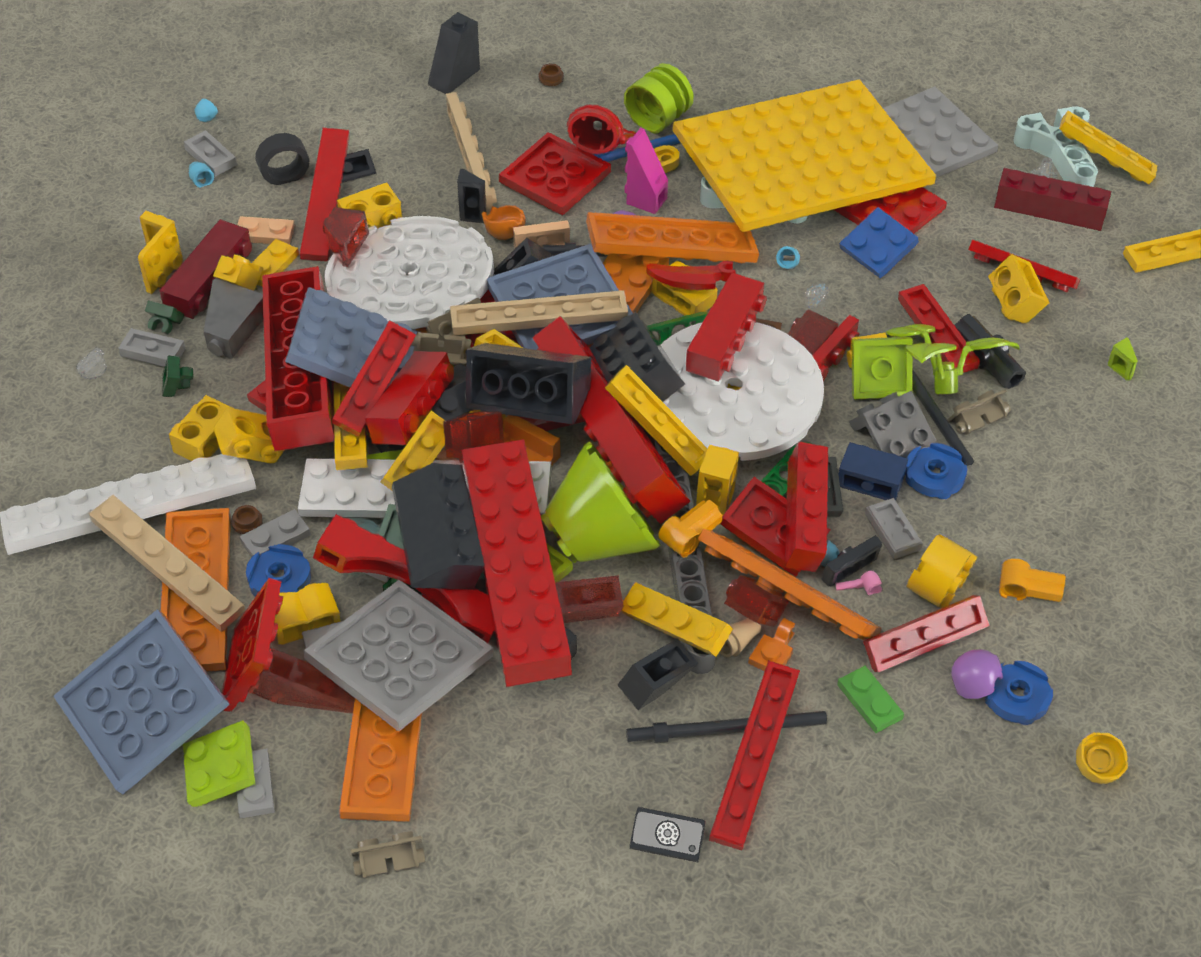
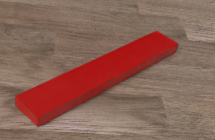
(324, 192)
(754, 756)

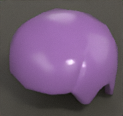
(976, 673)

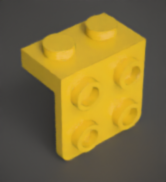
(161, 251)

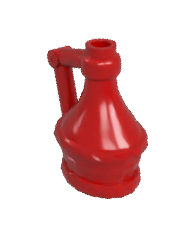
(596, 139)

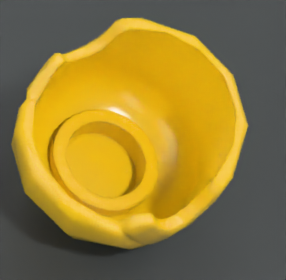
(1102, 752)

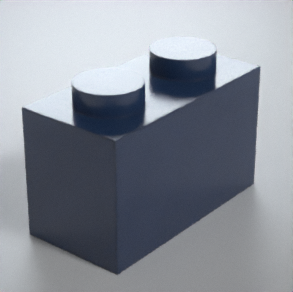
(872, 472)

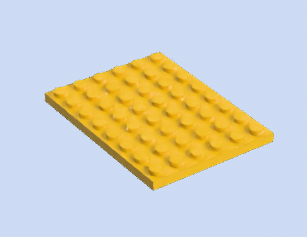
(802, 154)

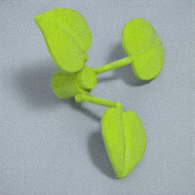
(944, 372)

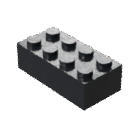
(638, 348)

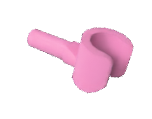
(869, 580)

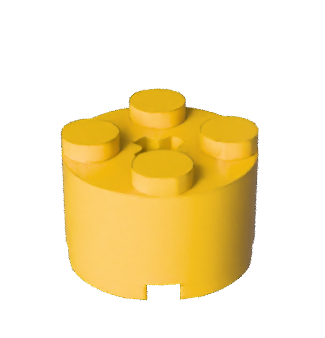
(941, 571)

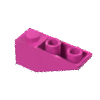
(646, 179)

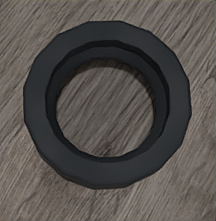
(276, 144)

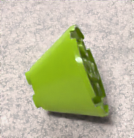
(595, 513)

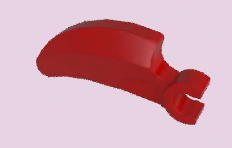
(691, 276)

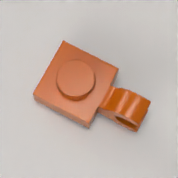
(775, 648)

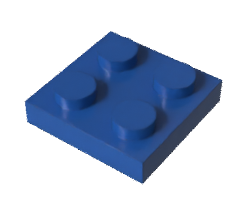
(879, 242)

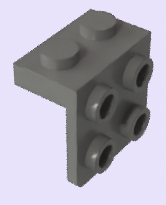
(896, 424)

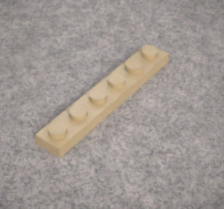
(468, 145)
(538, 312)
(167, 563)

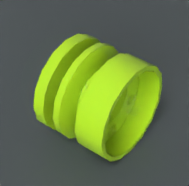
(658, 98)

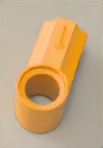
(683, 532)
(1021, 581)

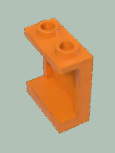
(538, 442)

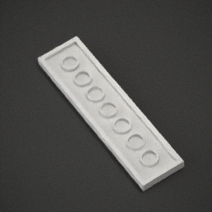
(144, 494)
(362, 495)

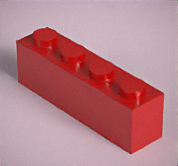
(725, 327)
(409, 398)
(806, 507)

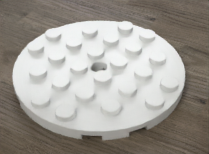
(446, 267)
(771, 410)

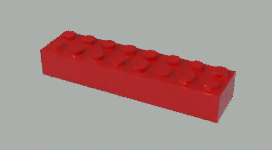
(296, 399)
(619, 434)
(516, 564)

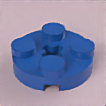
(932, 484)
(279, 557)
(1021, 708)

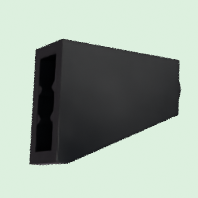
(455, 54)

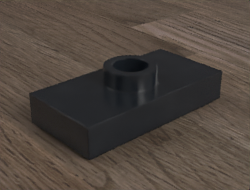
(851, 560)

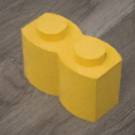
(683, 300)
(305, 611)

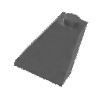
(231, 317)

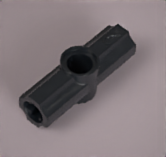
(995, 359)

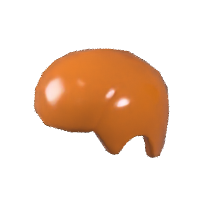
(502, 220)

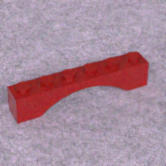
(353, 549)

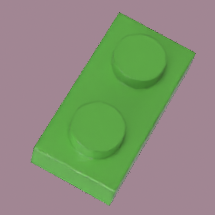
(870, 699)

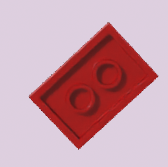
(760, 521)

